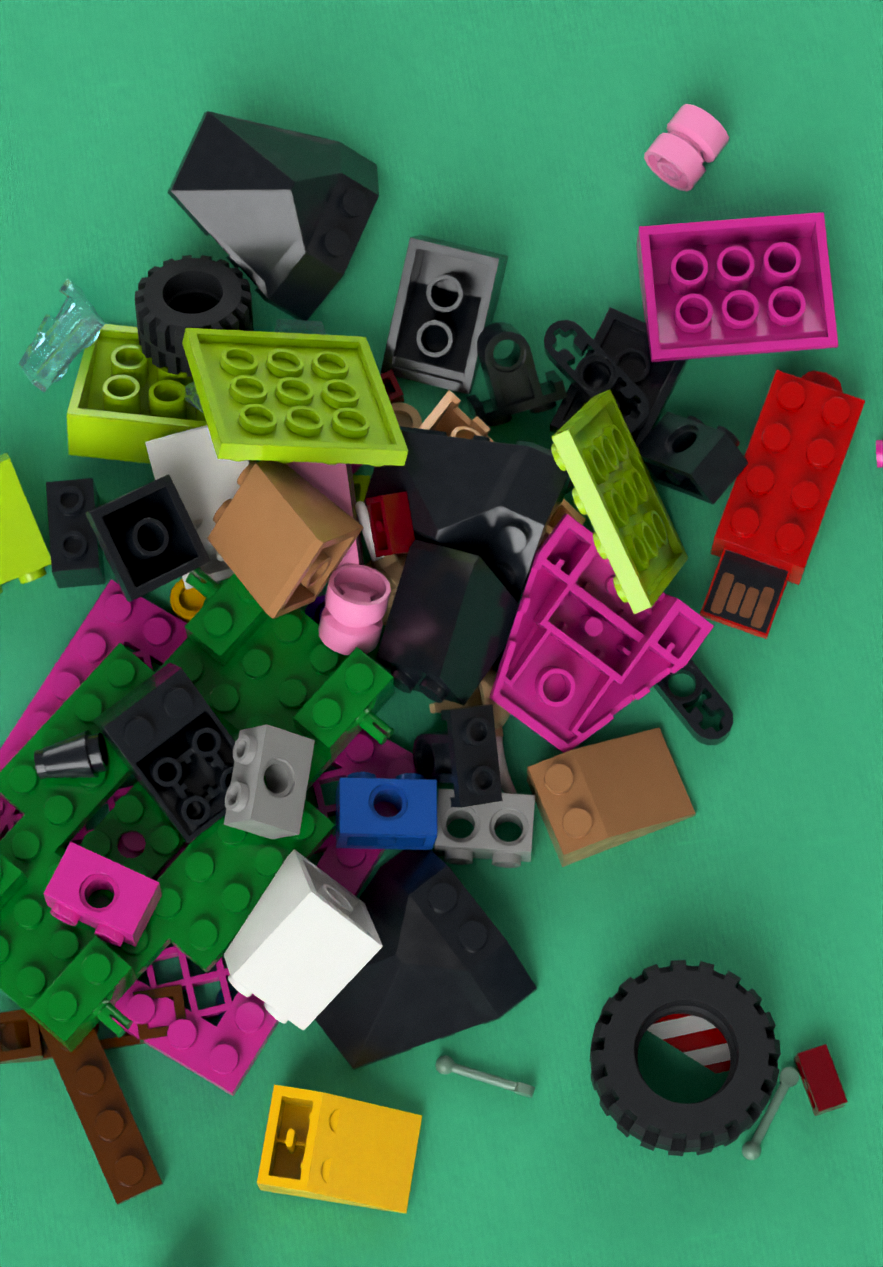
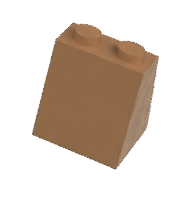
(281, 536)

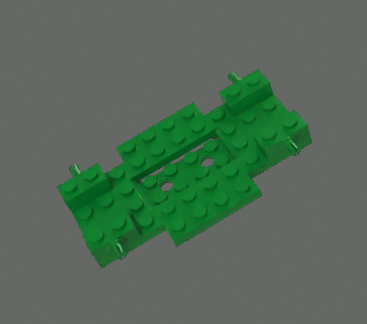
(250, 676)

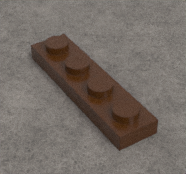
(105, 1116)

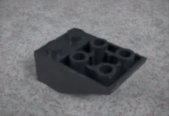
(173, 748)

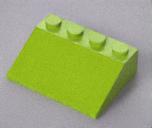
(125, 400)

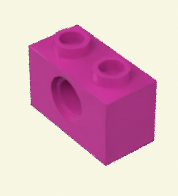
(85, 872)

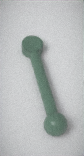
(446, 1065)
(788, 1078)

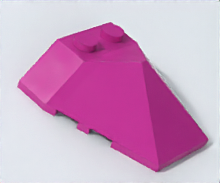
(581, 649)

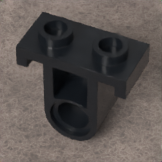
(511, 380)
(463, 755)

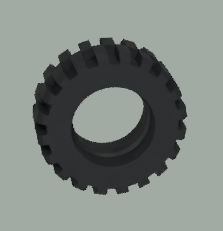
(699, 993)

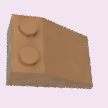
(608, 794)

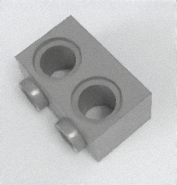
(483, 840)

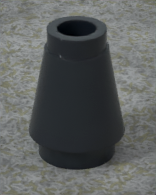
(74, 757)

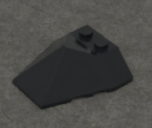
(277, 205)
(478, 497)
(436, 970)

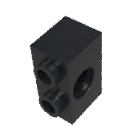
(692, 456)
(73, 545)

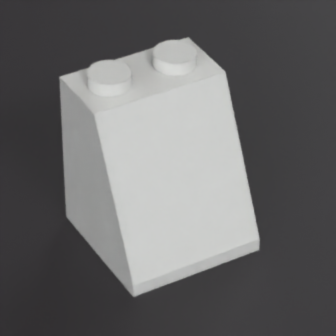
(301, 943)

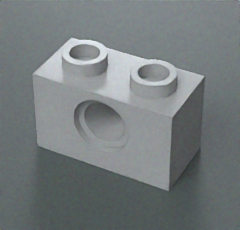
(286, 763)

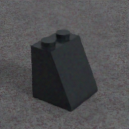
(147, 537)
(445, 623)

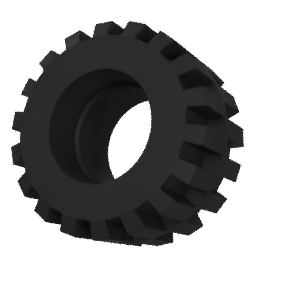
(188, 296)

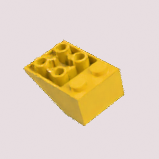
(338, 1150)

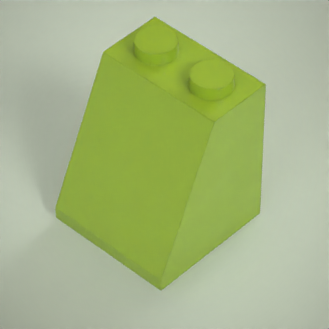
(21, 543)

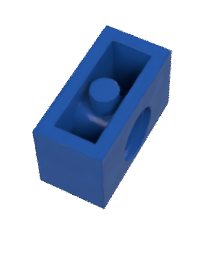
(363, 828)

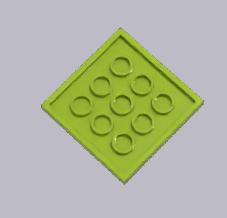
(293, 397)
(620, 501)

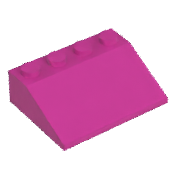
(736, 287)

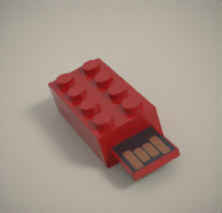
(780, 498)

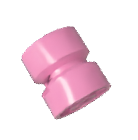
(690, 141)
(354, 609)

